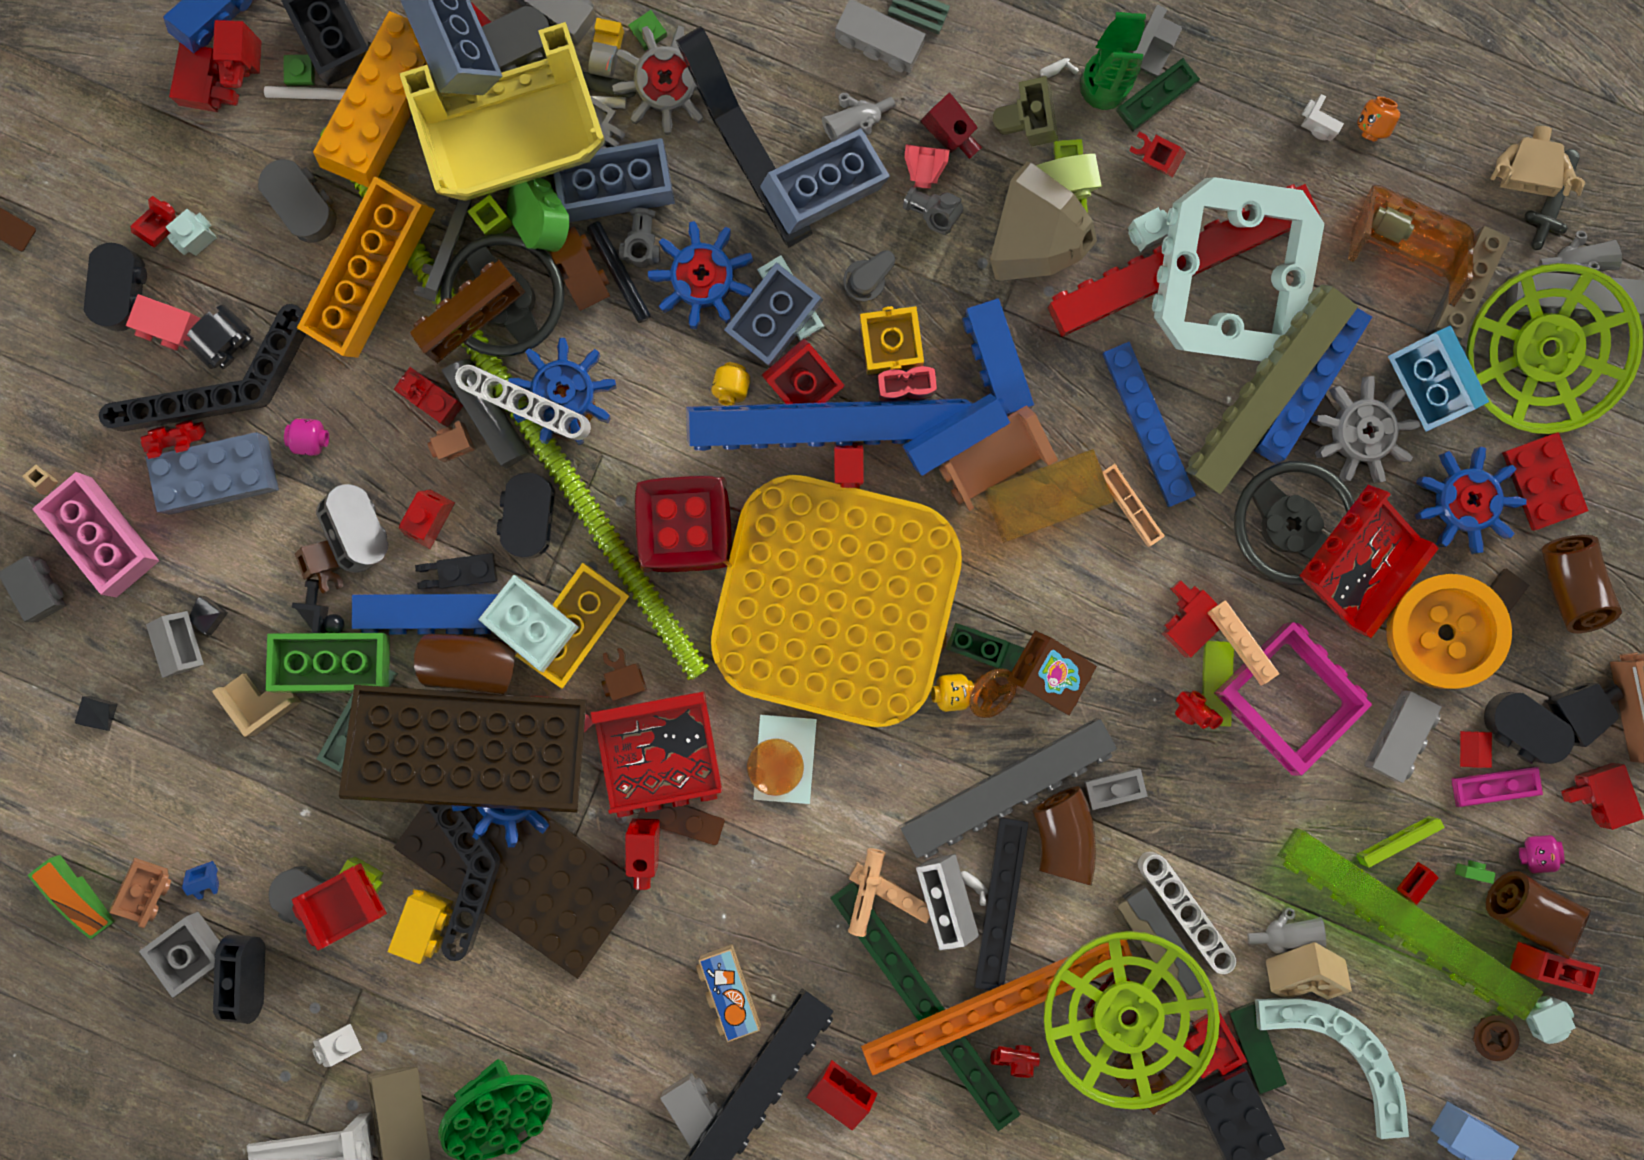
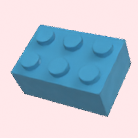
(1438, 378)

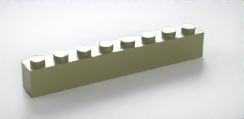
(1271, 387)

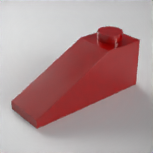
(1554, 968)

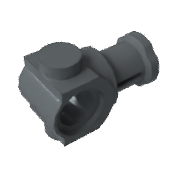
(937, 210)
(640, 237)

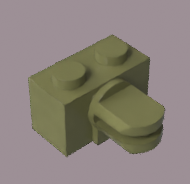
(1030, 114)

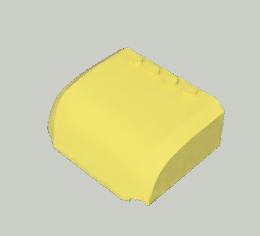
(518, 131)

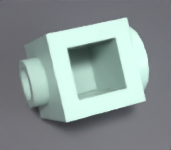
(1149, 229)
(190, 232)
(1551, 1020)

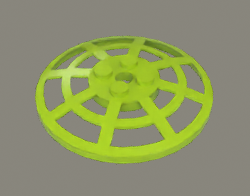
(1569, 350)
(1143, 1032)

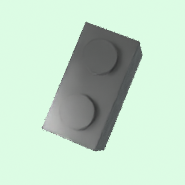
(32, 588)

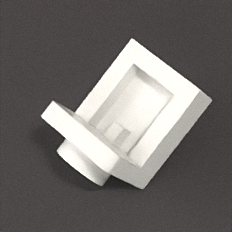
(1319, 123)
(336, 1046)

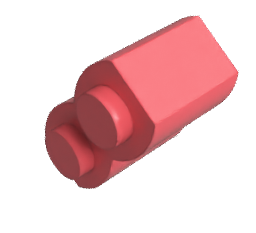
(915, 384)

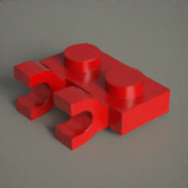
(180, 436)
(1227, 1052)

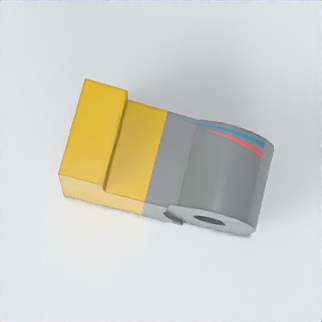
(605, 46)

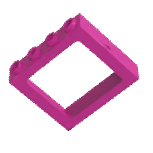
(1335, 677)

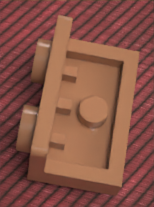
(140, 892)

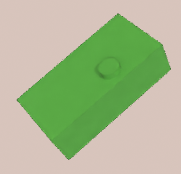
(326, 662)

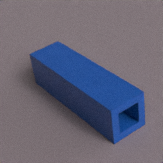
(957, 433)

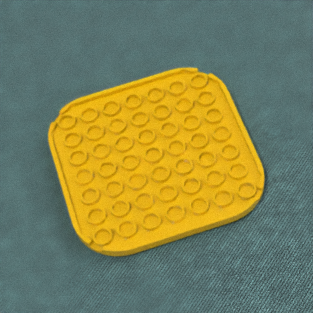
(836, 600)

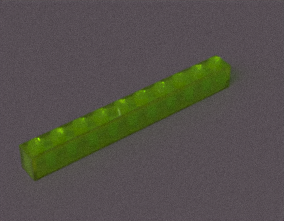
(1409, 923)

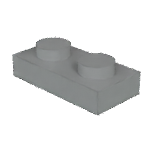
(1115, 789)

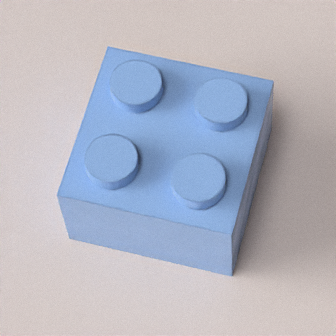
(1470, 1137)

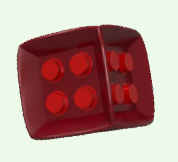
(683, 524)

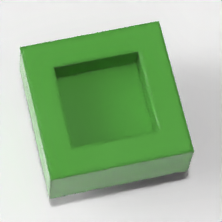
(653, 24)
(298, 70)
(1475, 871)

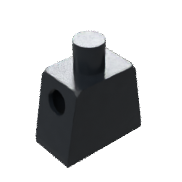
(1587, 710)

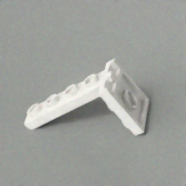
(349, 1144)

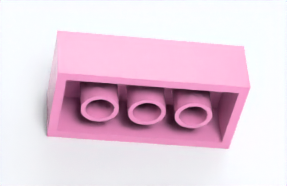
(95, 535)

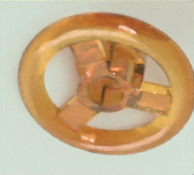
(990, 691)

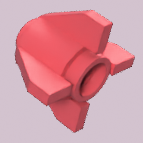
(925, 164)

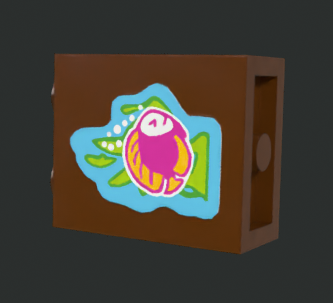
(1052, 672)

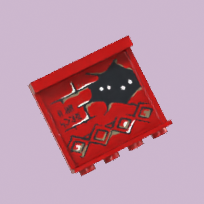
(1368, 562)
(658, 753)

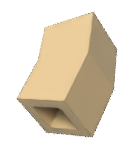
(40, 480)

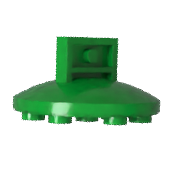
(493, 1114)

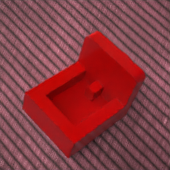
(153, 223)

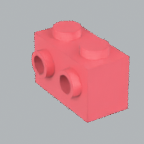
(161, 321)

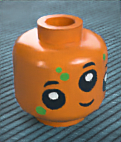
(1378, 118)

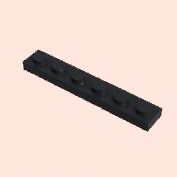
(1001, 903)

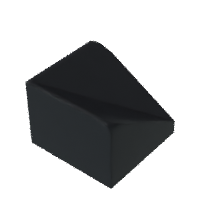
(207, 615)
(96, 713)

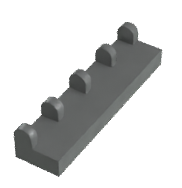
(445, 249)

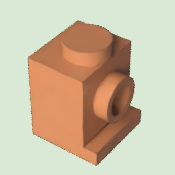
(451, 443)

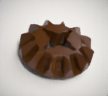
(1508, 1038)

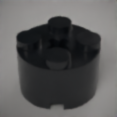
(218, 337)

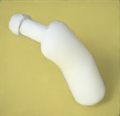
(1056, 67)
(974, 883)

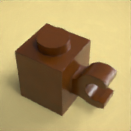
(319, 562)
(624, 679)

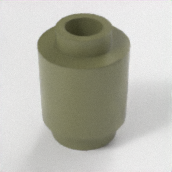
(1392, 224)

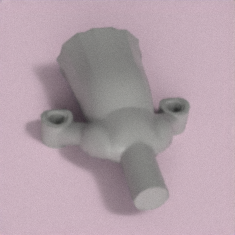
(860, 115)
(1598, 256)
(1283, 936)

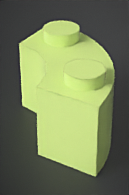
(1075, 173)

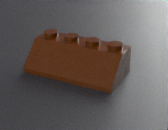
(466, 311)

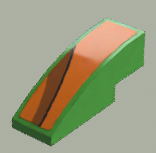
(71, 896)

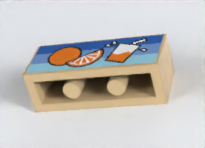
(728, 993)

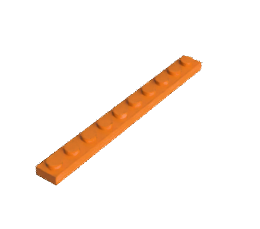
(978, 1012)

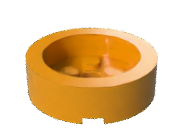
(1478, 624)

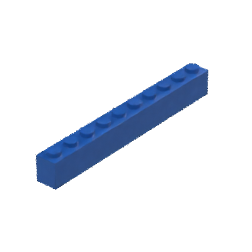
(815, 423)

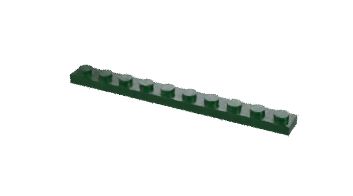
(924, 1003)

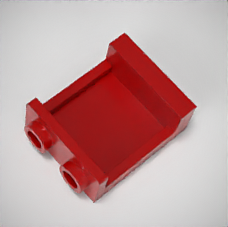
(338, 907)

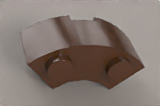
(579, 271)

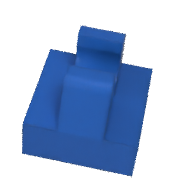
(201, 878)

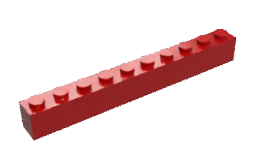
(1139, 279)

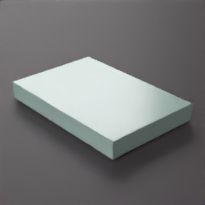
(528, 623)
(802, 735)

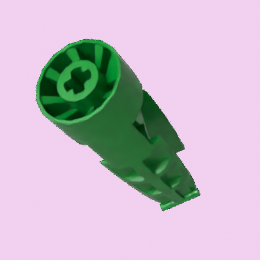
(1113, 65)

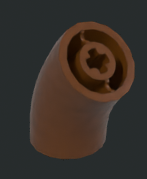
(1581, 583)
(464, 663)
(1067, 836)
(1537, 912)

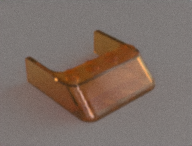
(1436, 240)

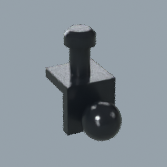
(316, 615)

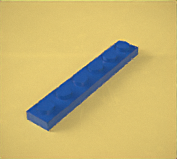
(1148, 424)

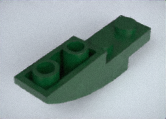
(984, 647)

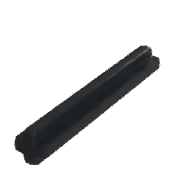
(618, 272)

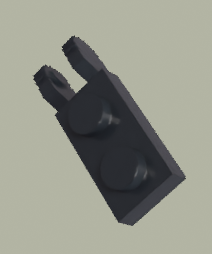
(460, 571)

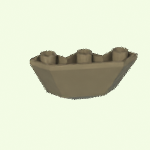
(1040, 228)

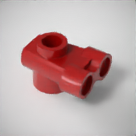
(1194, 710)
(1020, 1059)

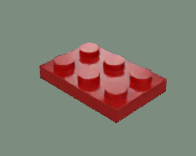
(1545, 481)

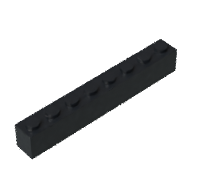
(763, 1080)

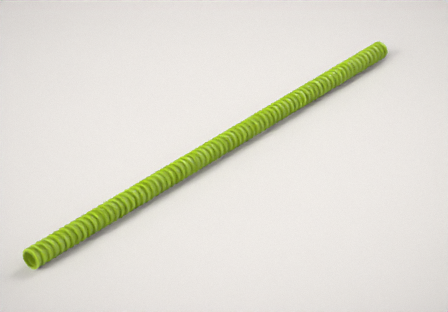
(582, 501)

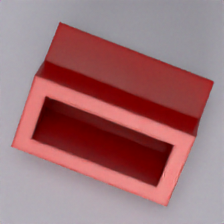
(1476, 749)
(1421, 887)

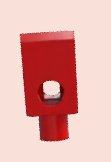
(426, 517)
(642, 851)

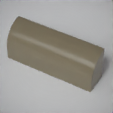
(398, 1114)

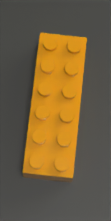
(373, 106)
(365, 268)

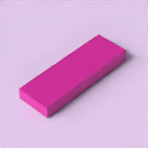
(1497, 786)

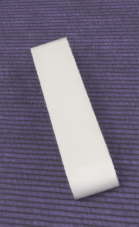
(510, 397)
(1196, 922)

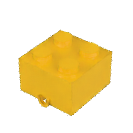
(891, 340)
(420, 926)

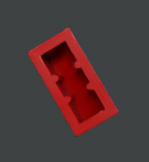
(842, 1095)

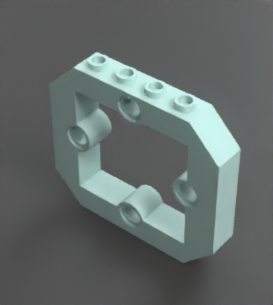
(1182, 239)

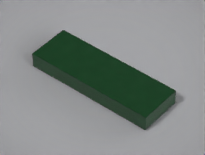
(1157, 94)
(1257, 1049)

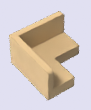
(249, 708)
(1308, 970)

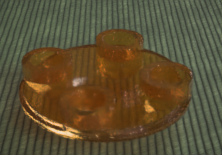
(775, 767)

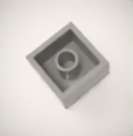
(182, 954)

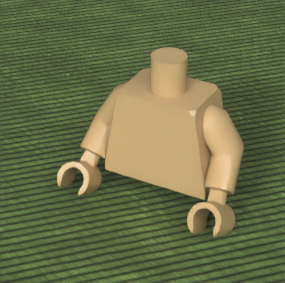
(1537, 166)

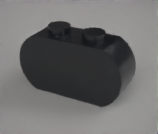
(112, 285)
(526, 515)
(1528, 728)
(239, 979)

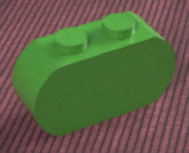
(538, 215)

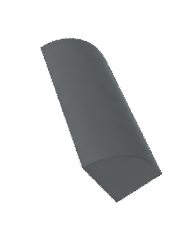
(489, 420)

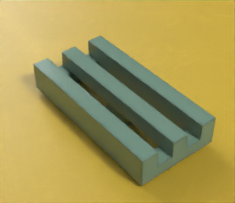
(917, 21)

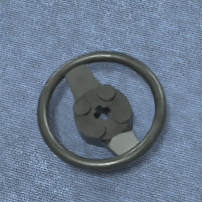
(518, 316)
(1276, 509)

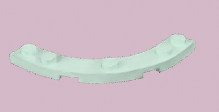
(1358, 1040)

